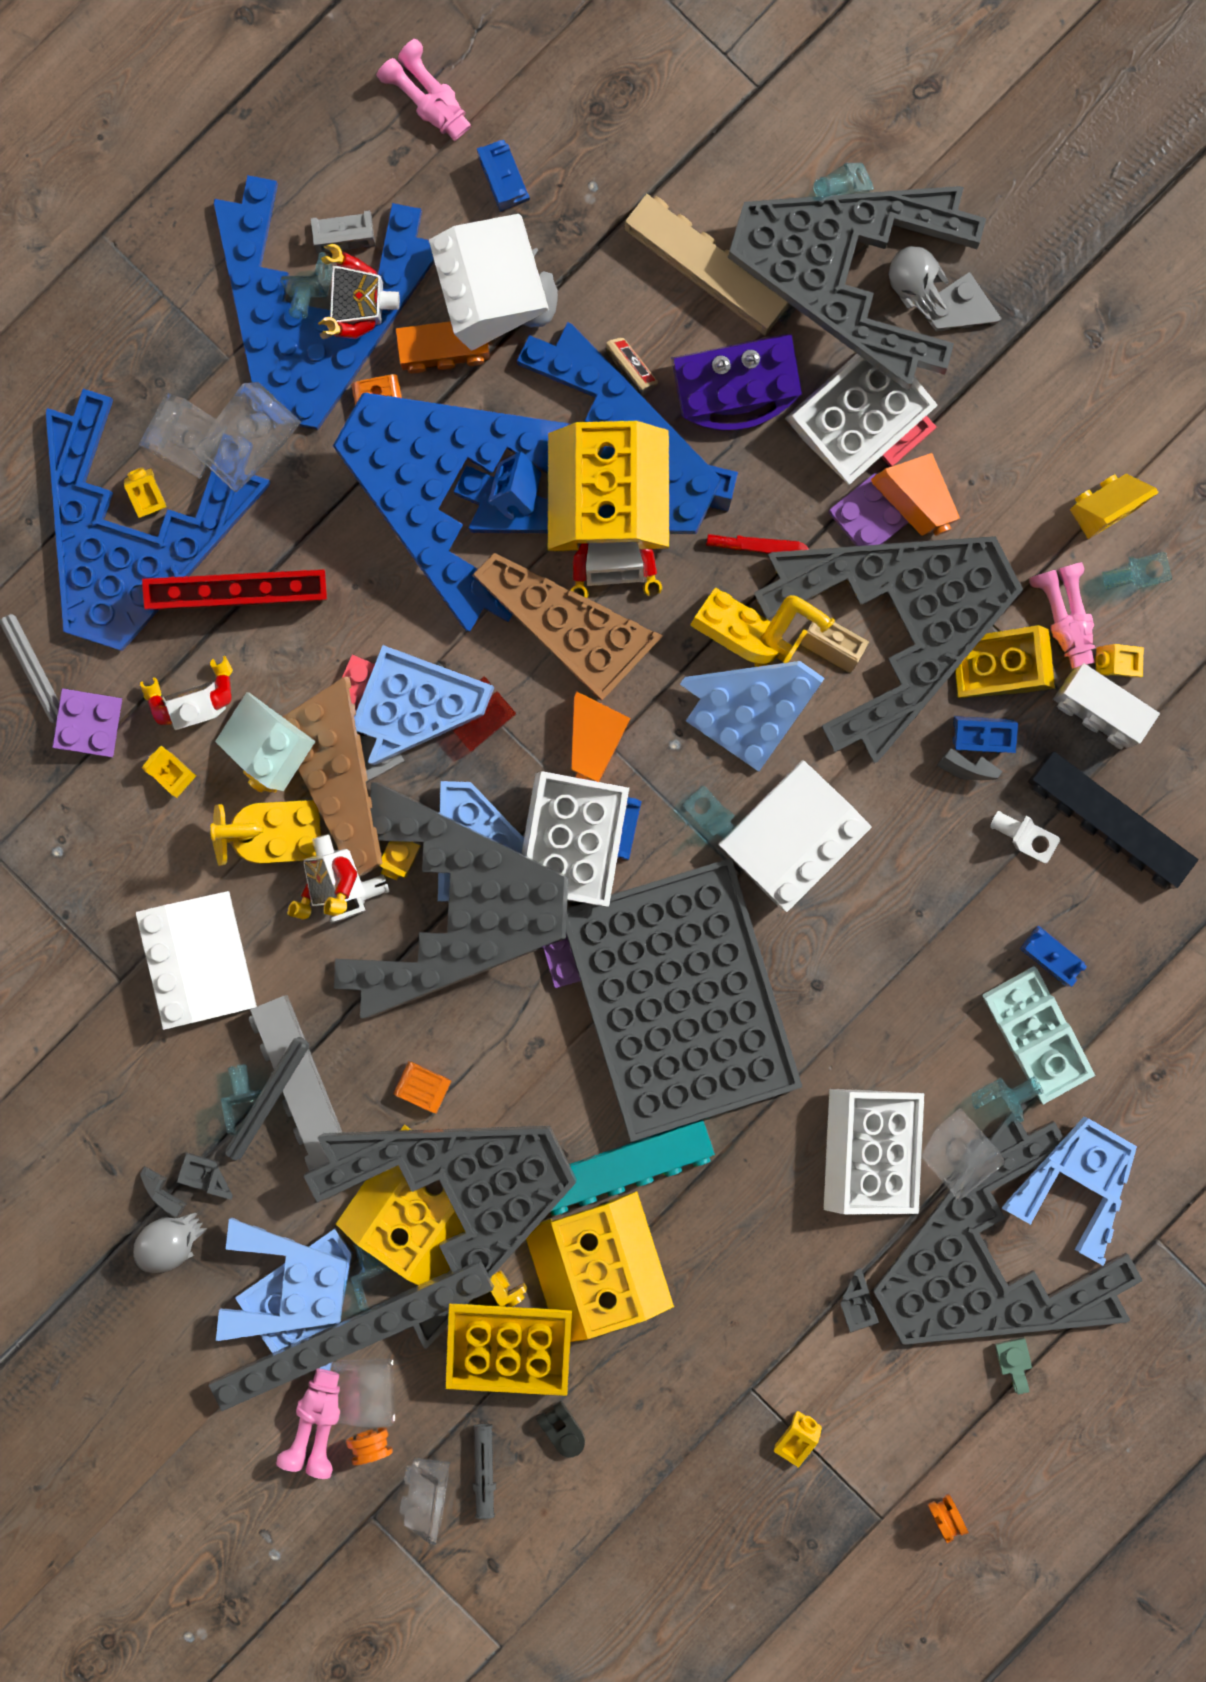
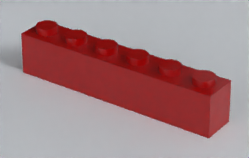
(234, 589)

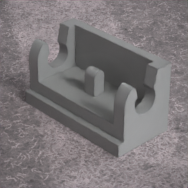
(344, 231)

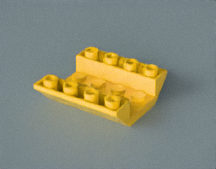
(630, 481)
(389, 1204)
(619, 1264)

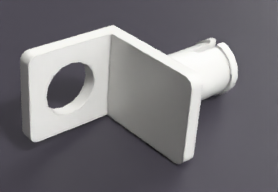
(1024, 834)
(370, 891)

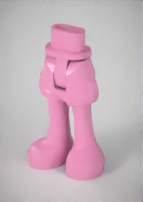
(439, 104)
(1071, 630)
(316, 1407)

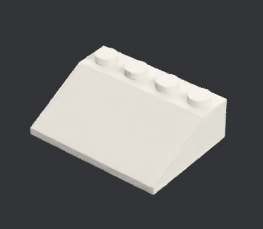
(488, 278)
(858, 416)
(577, 832)
(795, 836)
(196, 960)
(873, 1152)

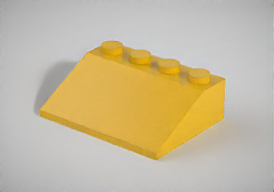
(508, 1349)

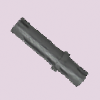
(485, 1506)

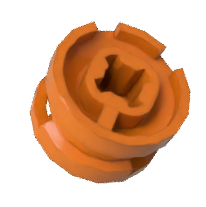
(369, 1446)
(948, 1518)

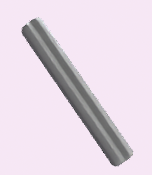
(31, 666)

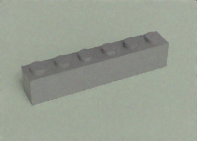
(305, 1091)

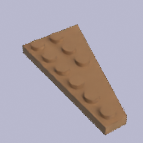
(577, 631)
(337, 772)

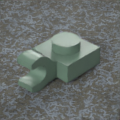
(1014, 1359)

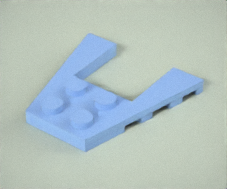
(1095, 1161)
(309, 1291)

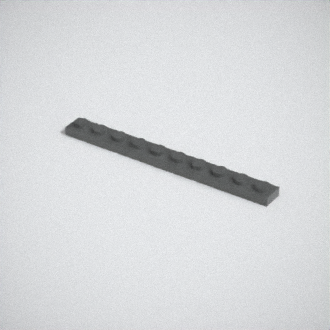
(351, 1335)

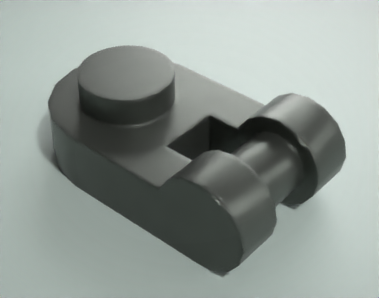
(567, 1440)

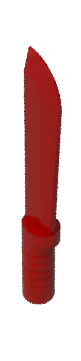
(754, 544)

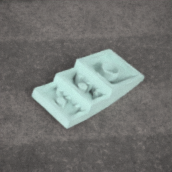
(1038, 1034)

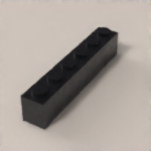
(1113, 821)

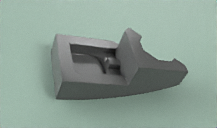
(962, 768)
(204, 1175)
(153, 1183)
(858, 1305)

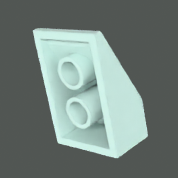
(264, 743)

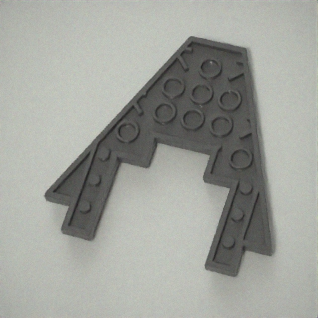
(806, 252)
(944, 596)
(496, 912)
(494, 1177)
(953, 1289)

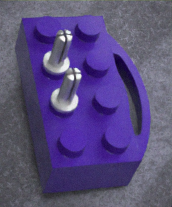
(737, 381)

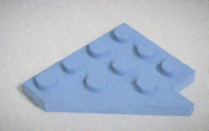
(415, 702)
(751, 706)
(469, 807)
(267, 1293)

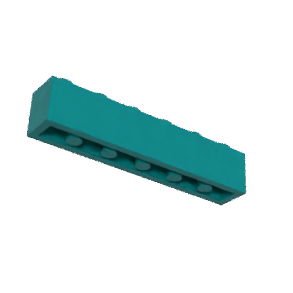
(637, 1163)

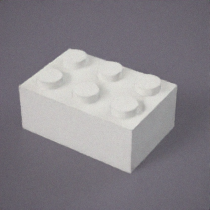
(1105, 707)

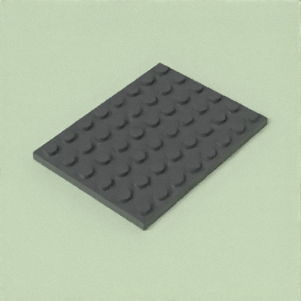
(681, 1000)

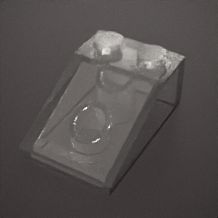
(246, 435)
(425, 1498)

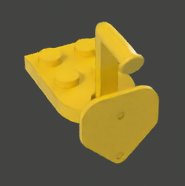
(750, 633)
(277, 832)

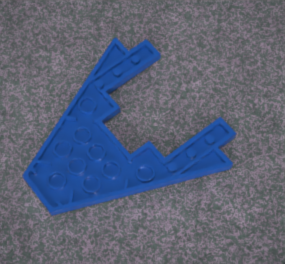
(287, 351)
(584, 368)
(407, 461)
(104, 561)

